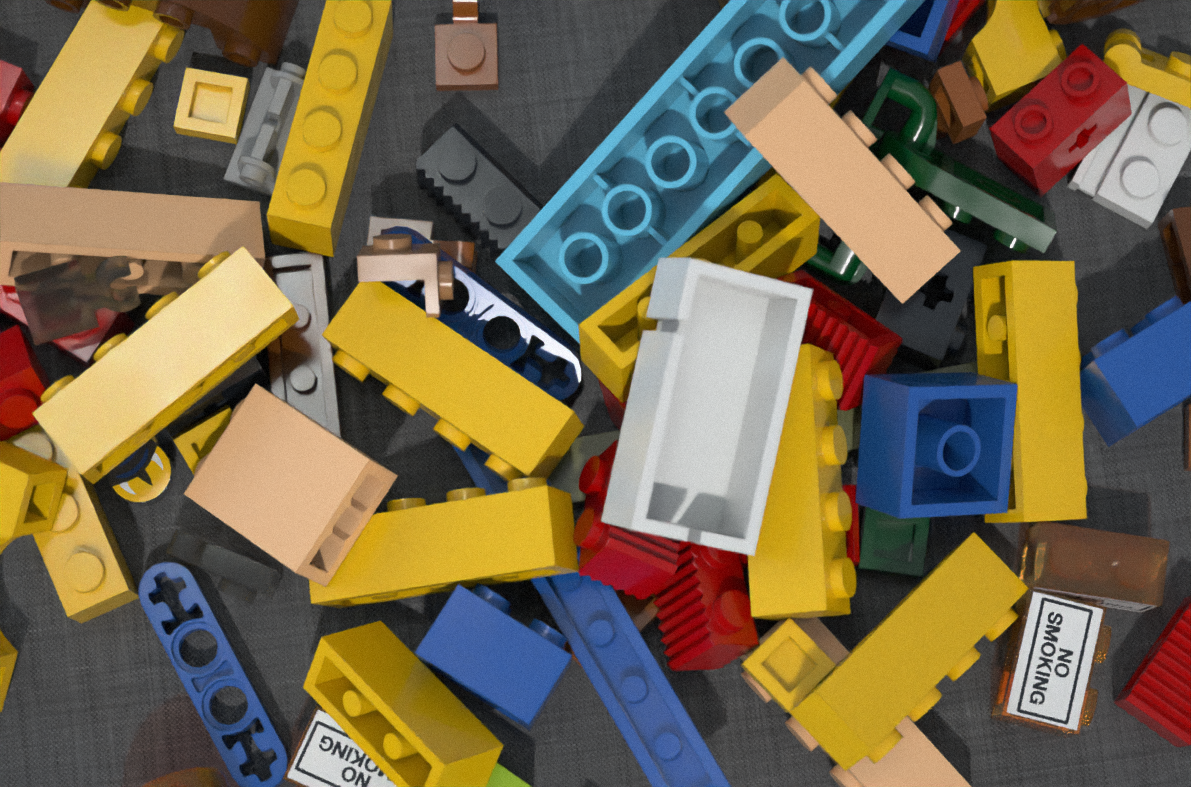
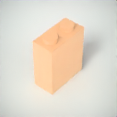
(290, 485)

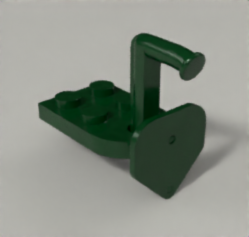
(959, 188)

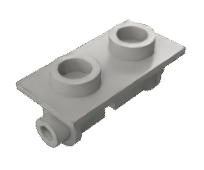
(266, 130)

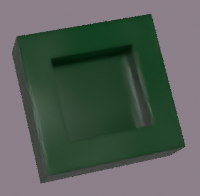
(892, 544)

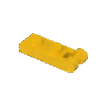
(1148, 70)

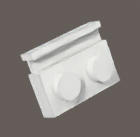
(1139, 159)

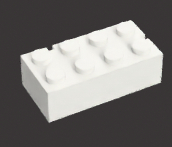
(707, 405)

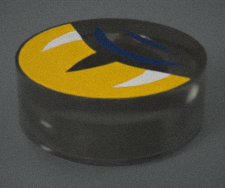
(143, 476)

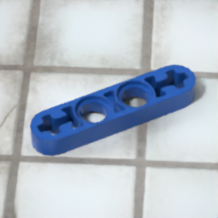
(489, 303)
(207, 681)

